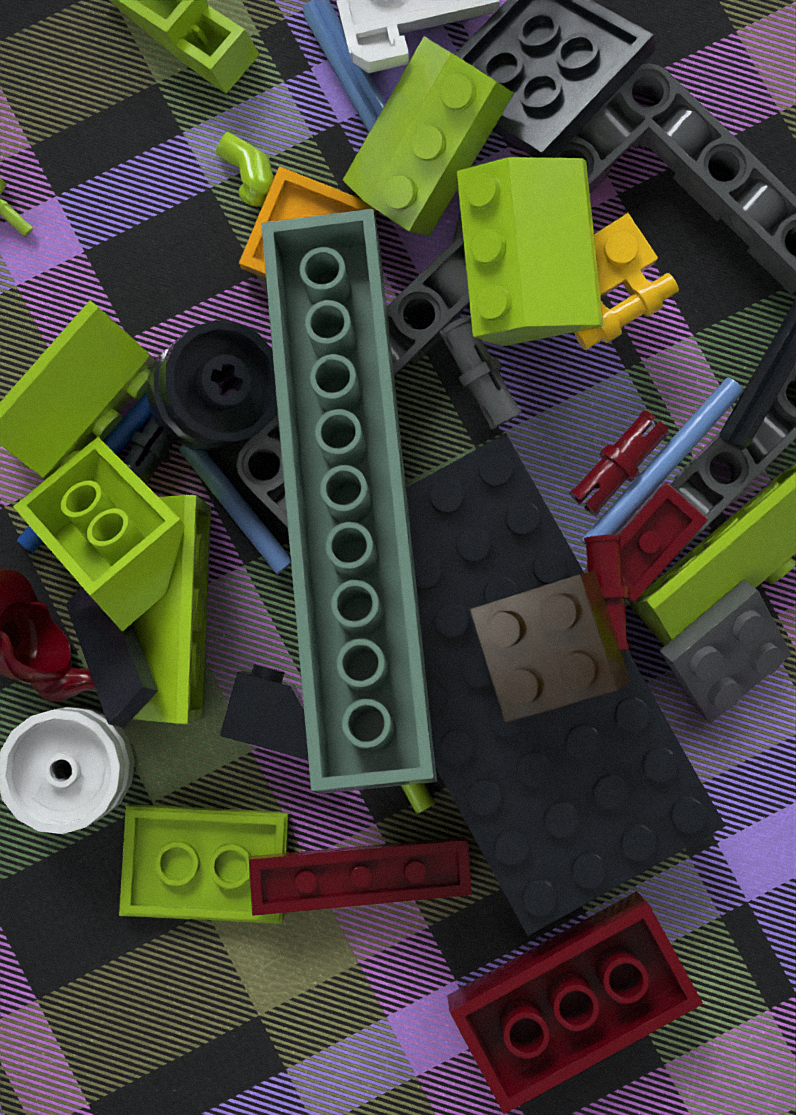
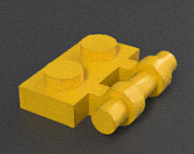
(621, 259)

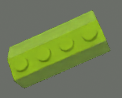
(747, 546)
(176, 625)

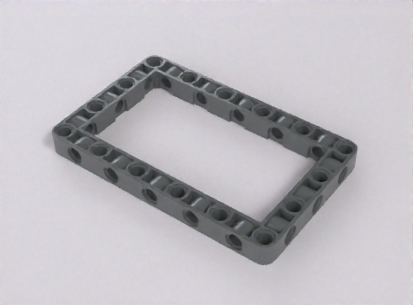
(688, 143)

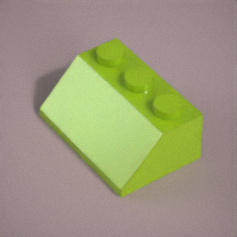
(424, 136)
(529, 249)
(73, 392)
(107, 531)

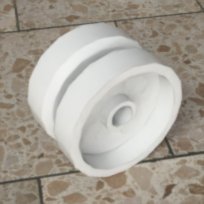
(33, 774)

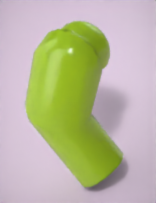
(253, 166)

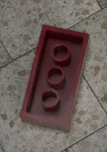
(572, 1001)

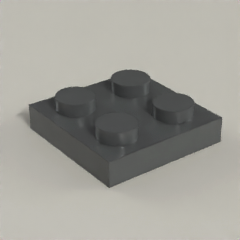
(726, 651)

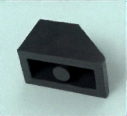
(266, 712)

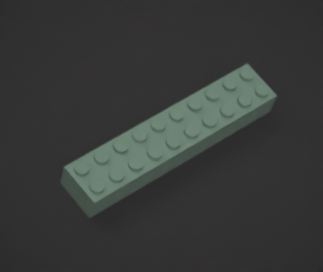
(346, 506)

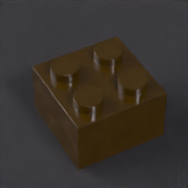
(550, 646)

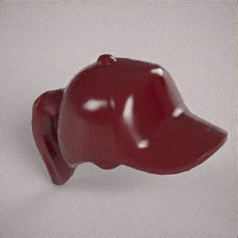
(34, 645)

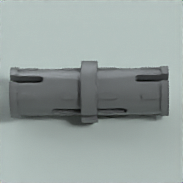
(480, 372)

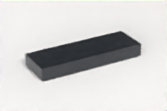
(113, 660)

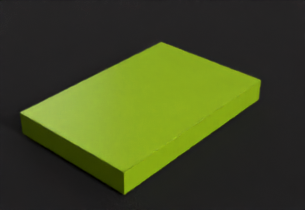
(196, 861)

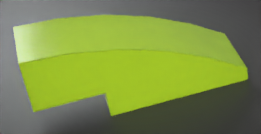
(196, 36)

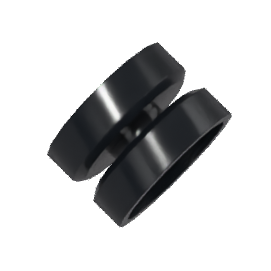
(213, 386)

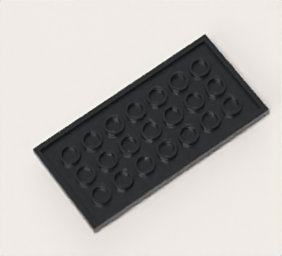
(558, 796)

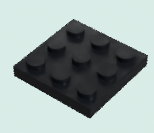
(559, 64)

